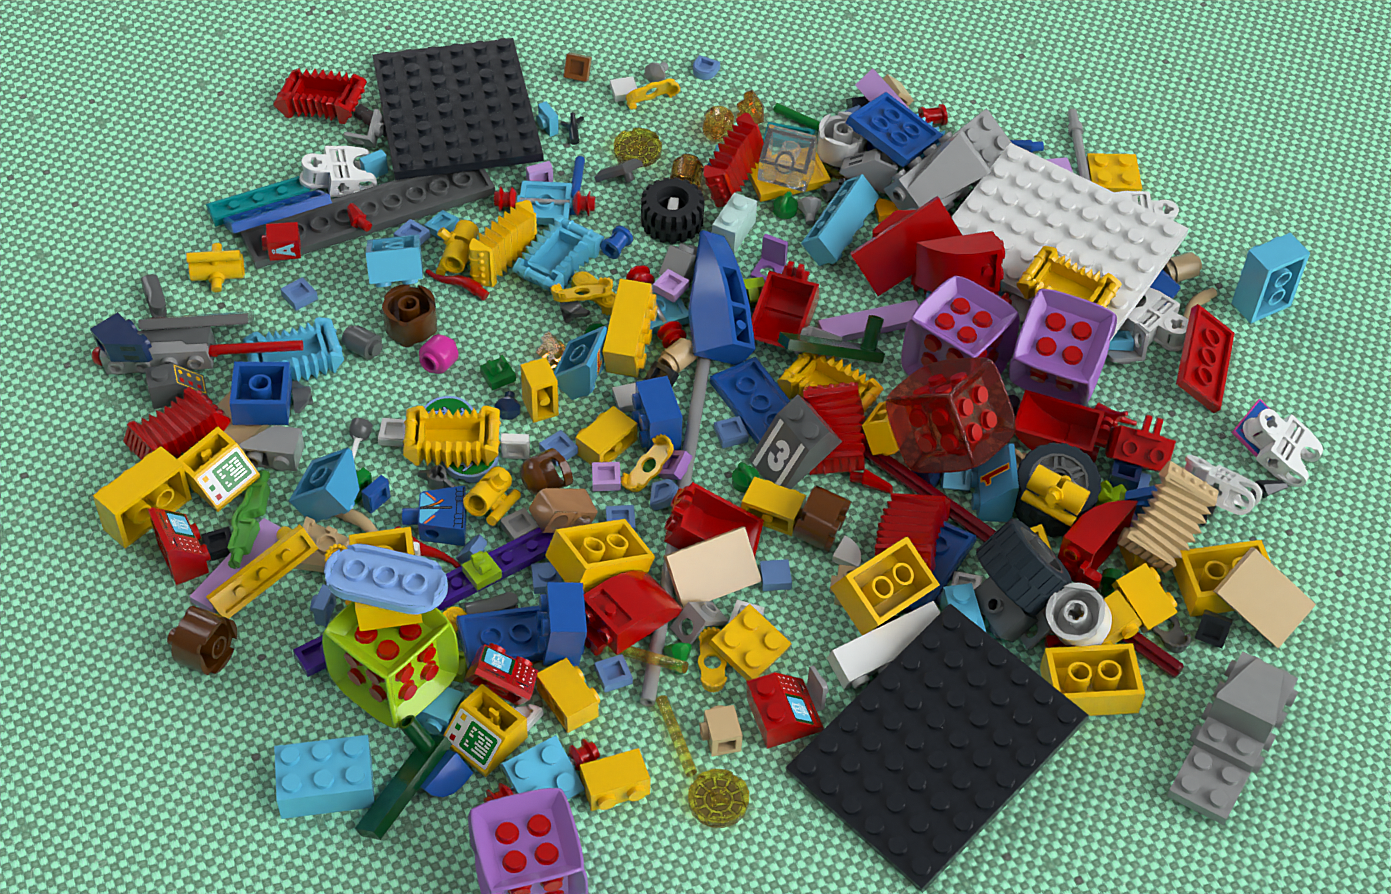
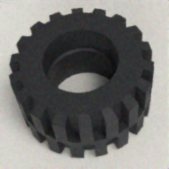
(672, 224)

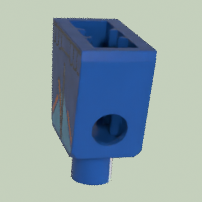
(439, 516)

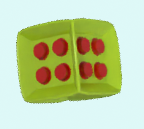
(391, 668)

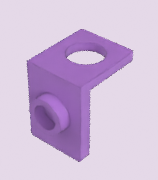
(773, 256)

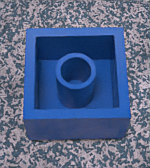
(261, 393)
(657, 412)
(561, 623)

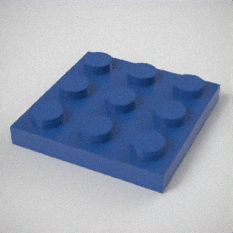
(893, 129)

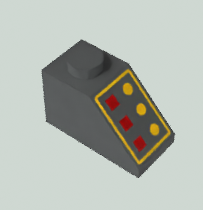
(170, 381)

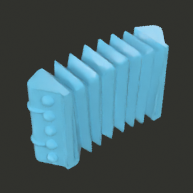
(558, 253)
(319, 351)

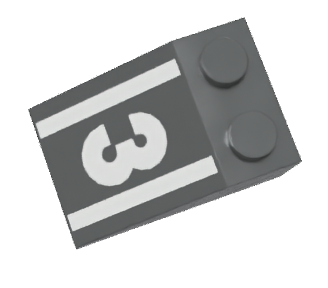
(793, 444)

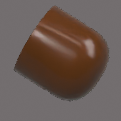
(540, 472)

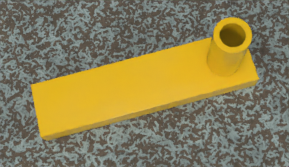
(263, 571)

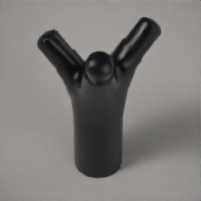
(573, 128)

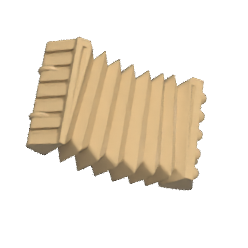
(1170, 518)

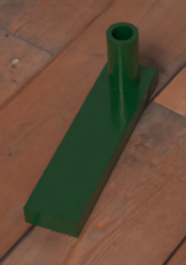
(864, 351)
(407, 780)

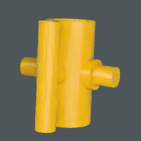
(457, 246)
(215, 266)
(490, 494)
(1055, 495)

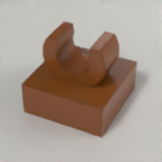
(577, 67)

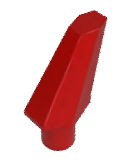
(358, 218)
(871, 481)

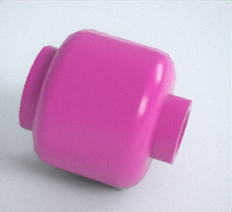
(438, 354)

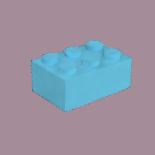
(394, 260)
(1270, 277)
(324, 776)

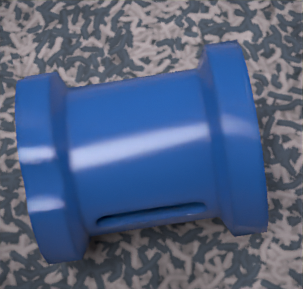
(616, 242)

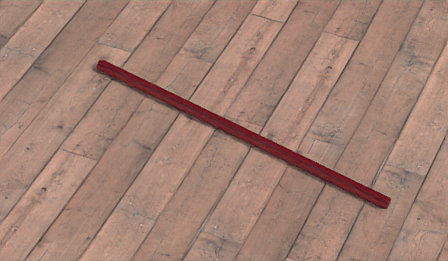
(983, 532)

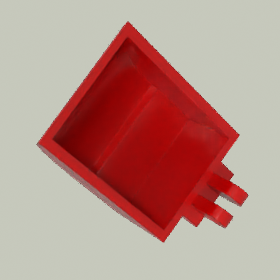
(968, 256)
(784, 304)
(1052, 420)
(1140, 446)
(703, 515)
(1094, 539)
(626, 611)

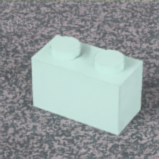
(736, 220)

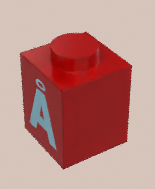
(282, 241)

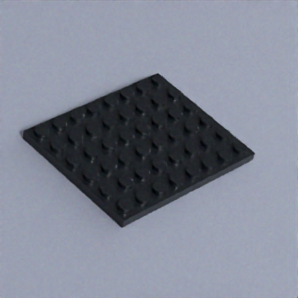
(456, 108)
(936, 746)

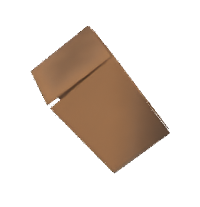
(562, 509)

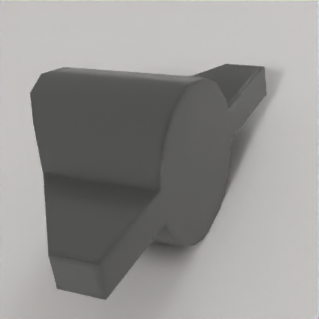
(572, 310)
(301, 396)
(436, 477)

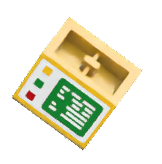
(218, 469)
(486, 730)

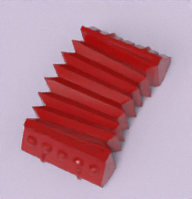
(320, 94)
(734, 160)
(844, 413)
(177, 427)
(916, 518)

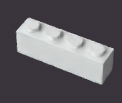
(877, 649)

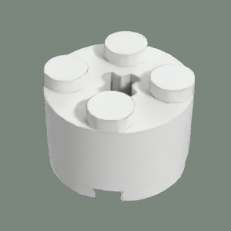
(838, 139)
(1070, 603)

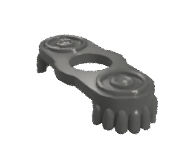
(1175, 639)

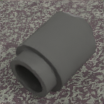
(362, 341)

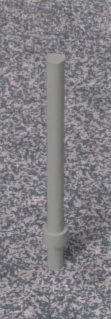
(1076, 131)

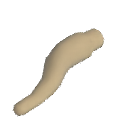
(1200, 298)
(358, 519)

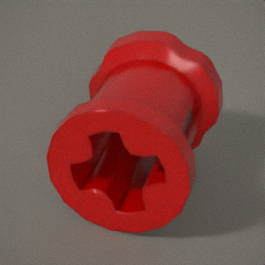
(936, 114)

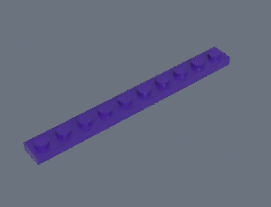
(509, 558)

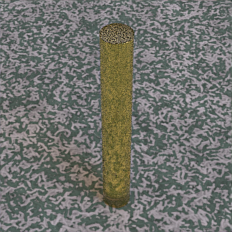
(654, 659)
(676, 735)

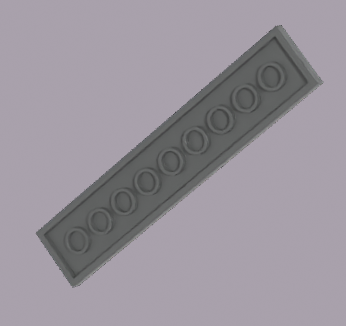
(384, 206)

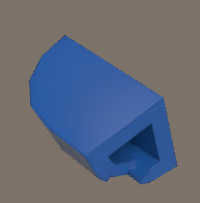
(447, 775)

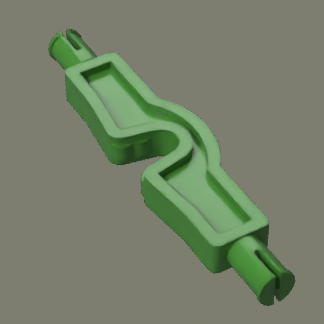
(242, 521)

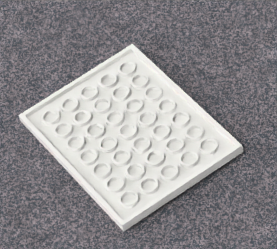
(1042, 204)

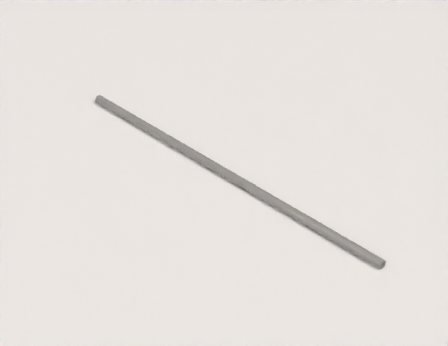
(658, 637)

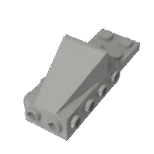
(950, 166)
(1233, 736)

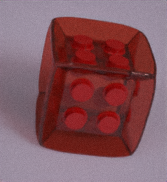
(951, 415)

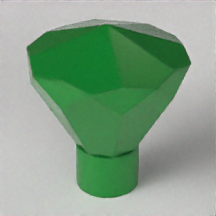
(678, 651)

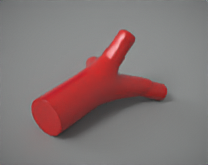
(1115, 415)

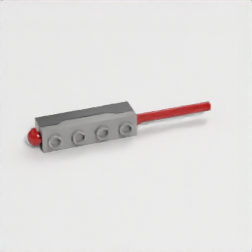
(188, 348)

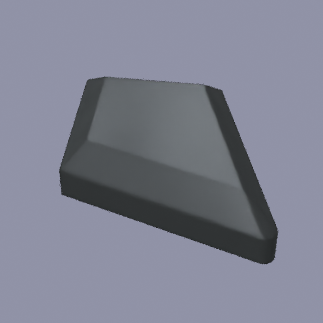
(623, 168)

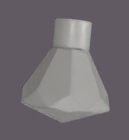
(656, 72)
(809, 207)

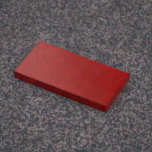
(892, 253)
(1205, 358)

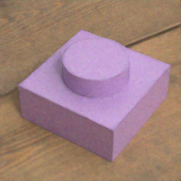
(540, 172)
(670, 285)
(606, 476)

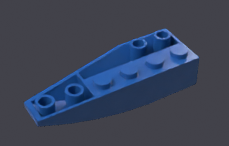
(719, 304)

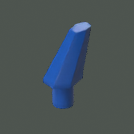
(1029, 145)

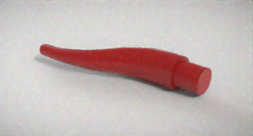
(465, 282)
(429, 551)

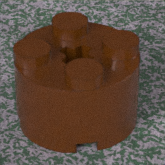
(409, 314)
(821, 518)
(203, 640)

